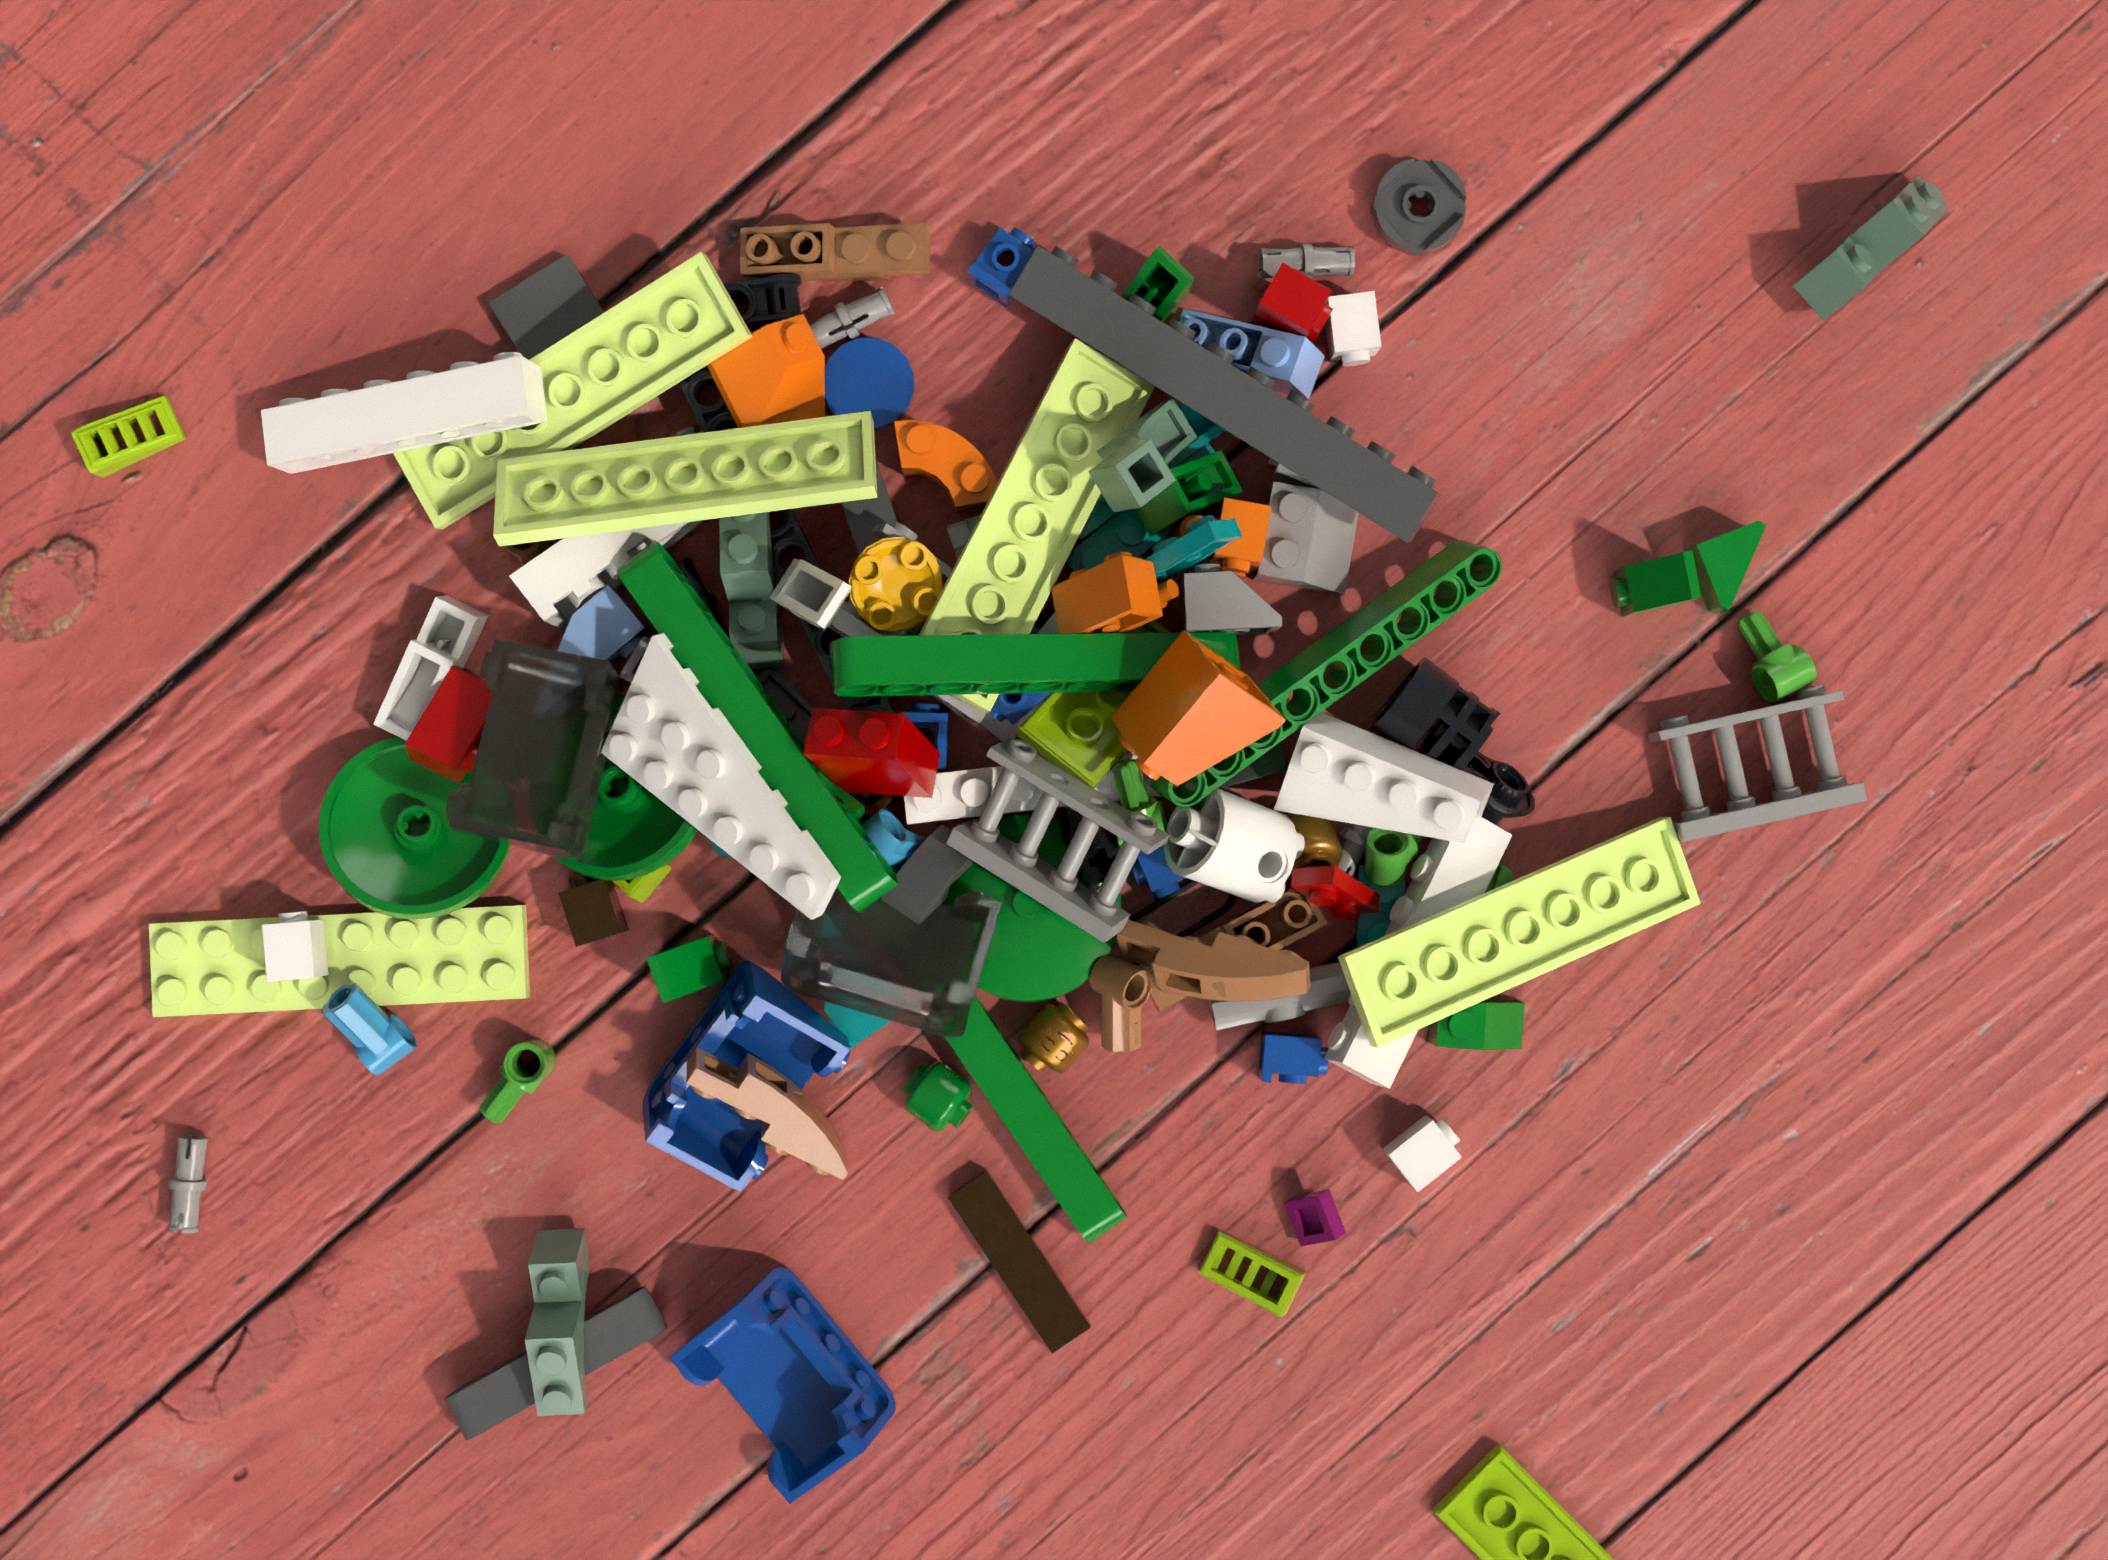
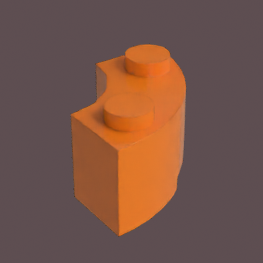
(948, 460)

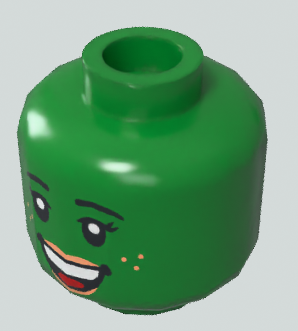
(937, 1096)

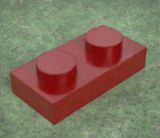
(1335, 891)

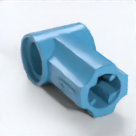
(891, 838)
(376, 1037)

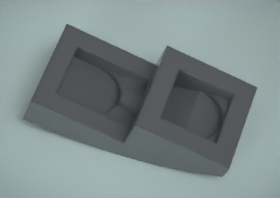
(927, 877)

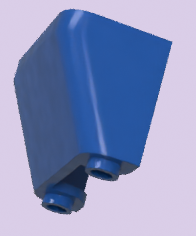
(746, 1016)
(792, 1378)

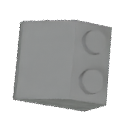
(1307, 539)
(1223, 604)

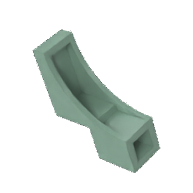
(1872, 247)
(1137, 458)
(748, 583)
(556, 1327)

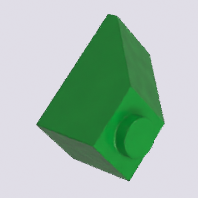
(1197, 489)
(1655, 584)
(690, 967)
(1481, 1027)

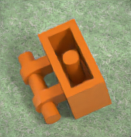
(1246, 552)
(1111, 596)

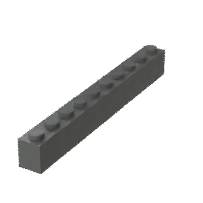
(1226, 395)

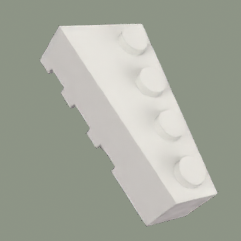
(582, 566)
(1376, 783)

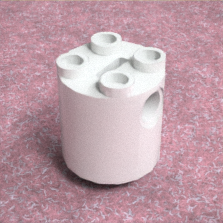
(1233, 846)

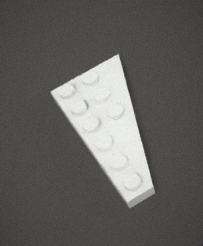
(709, 777)

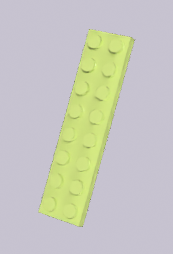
(590, 383)
(685, 478)
(1038, 503)
(1518, 931)
(392, 959)

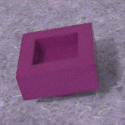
(1315, 1217)

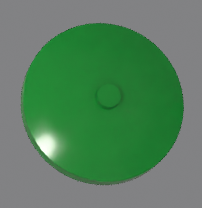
(629, 830)
(391, 837)
(1033, 949)

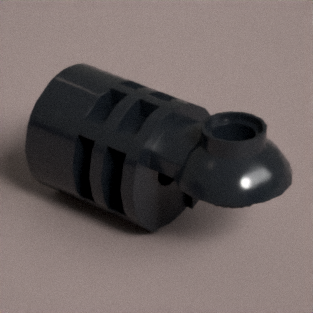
(1455, 738)

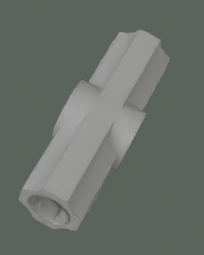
(1326, 990)

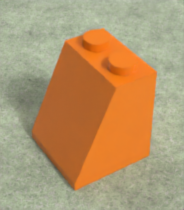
(1192, 713)

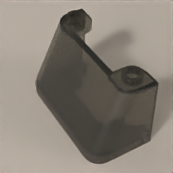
(539, 750)
(890, 963)

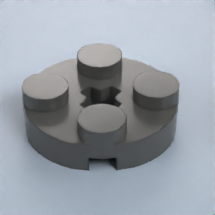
(1419, 179)

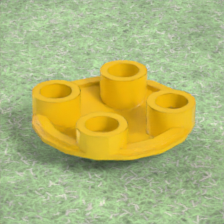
(895, 583)

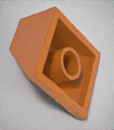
(773, 375)

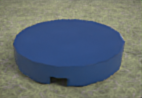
(869, 377)

